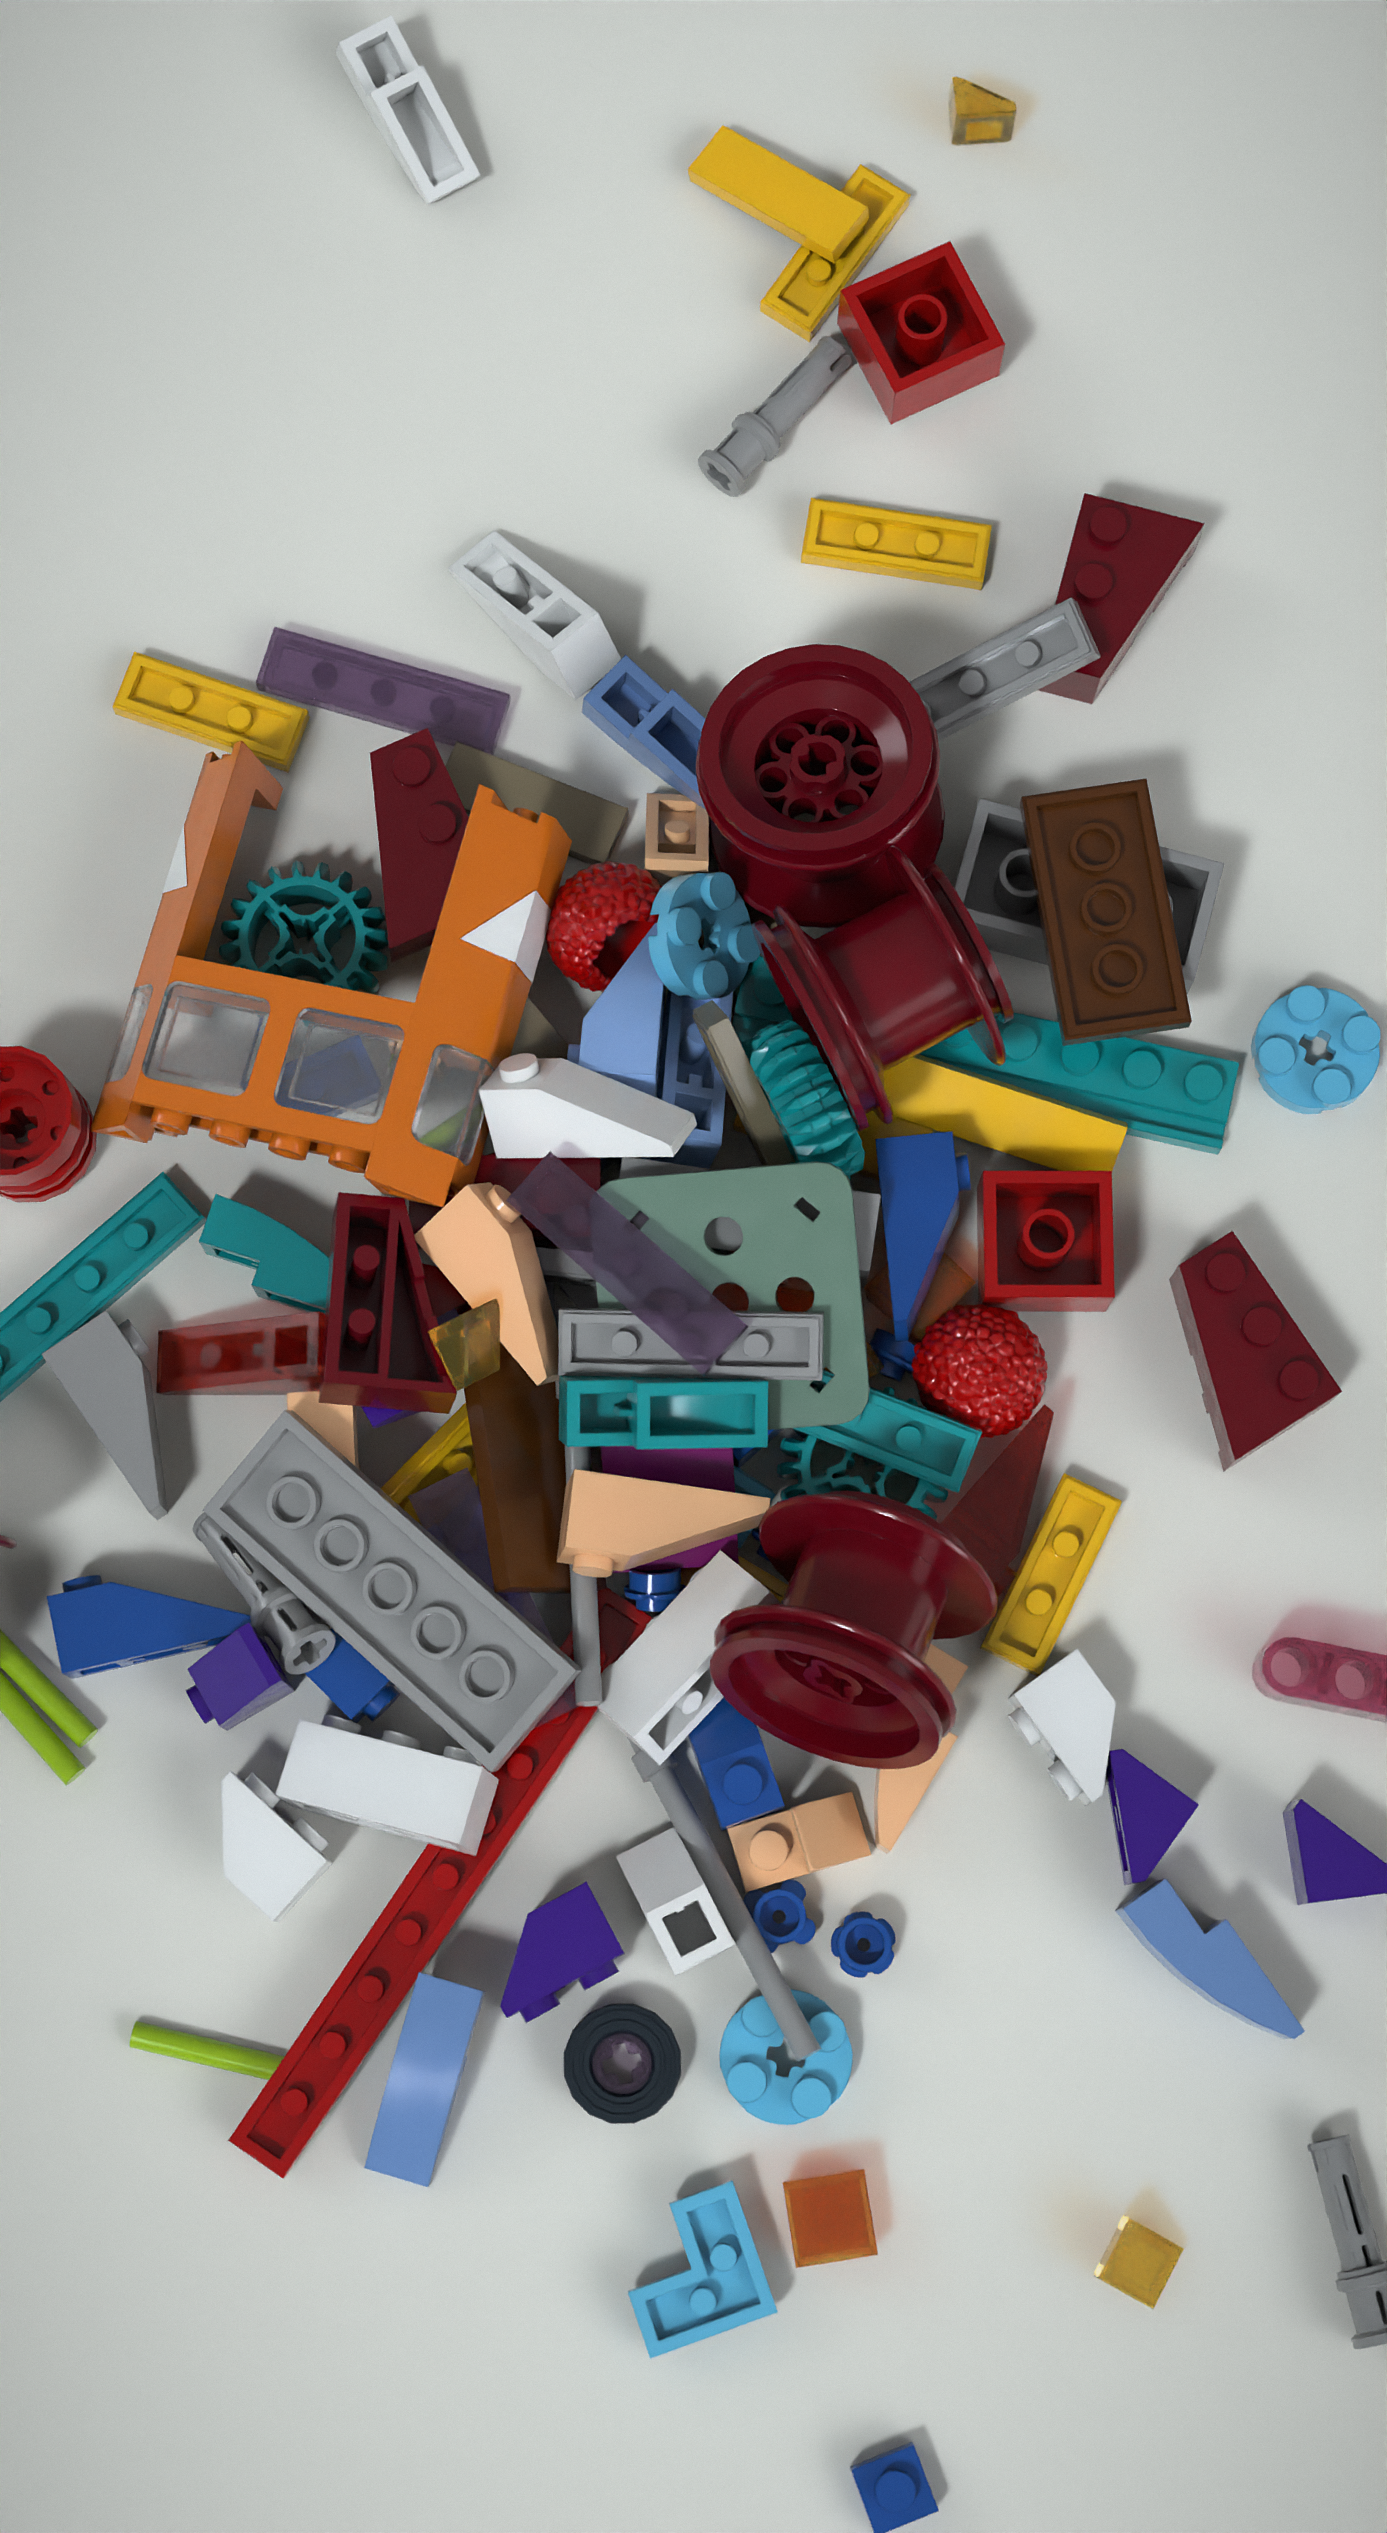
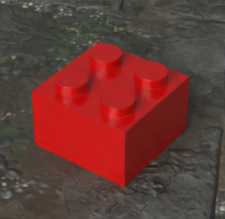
(920, 332)
(1045, 1240)

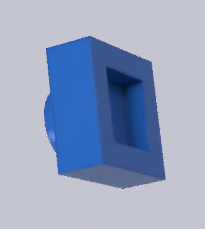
(894, 2488)

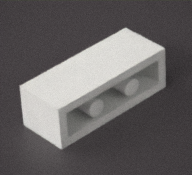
(664, 1678)
(388, 1784)

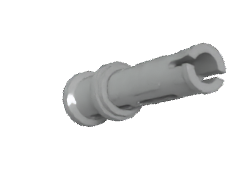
(759, 433)
(268, 1601)
(1363, 2269)

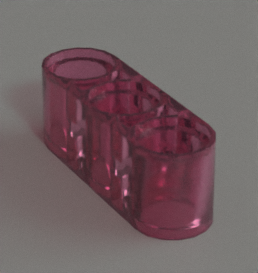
(1318, 1681)

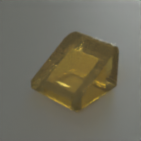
(979, 114)
(470, 1344)
(1138, 2262)

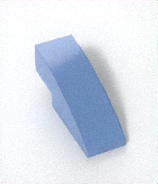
(649, 724)
(1208, 1960)
(424, 2079)

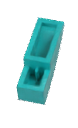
(285, 1263)
(663, 1412)

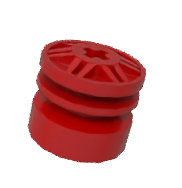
(61, 1142)

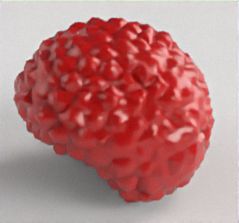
(600, 921)
(980, 1368)

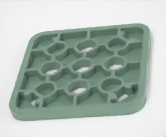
(775, 1246)

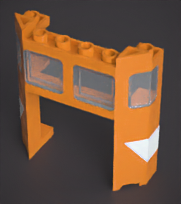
(321, 1065)

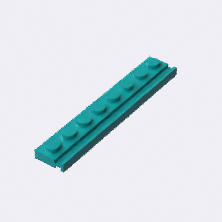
(1150, 1086)

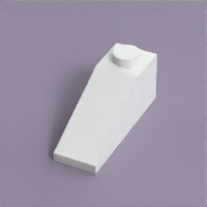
(538, 614)
(576, 1113)

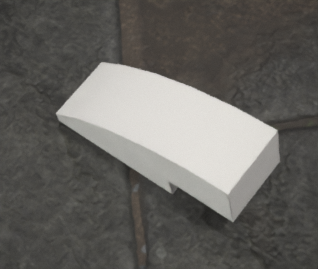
(407, 110)

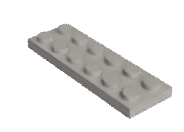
(392, 1590)

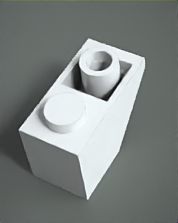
(1072, 1721)
(263, 1851)
(675, 1901)

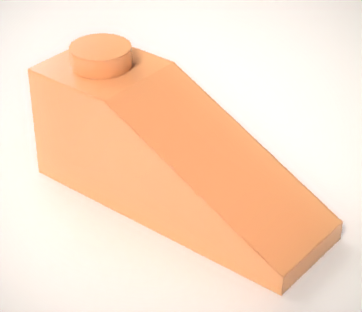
(490, 1256)
(633, 1521)

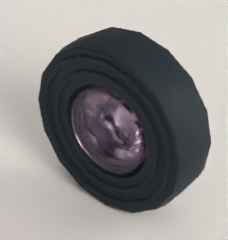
(602, 2092)

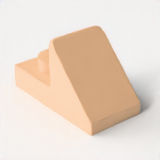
(675, 837)
(798, 1841)

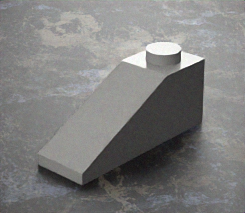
(115, 1396)

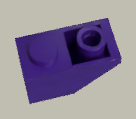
(557, 1947)

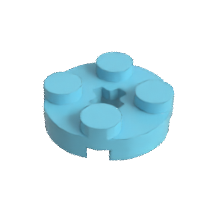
(684, 909)
(1349, 1037)
(807, 2089)

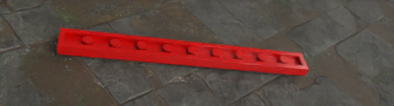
(413, 1930)

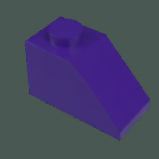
(237, 1679)

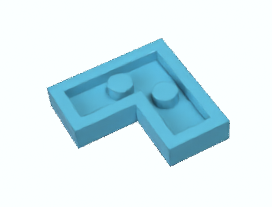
(719, 2289)

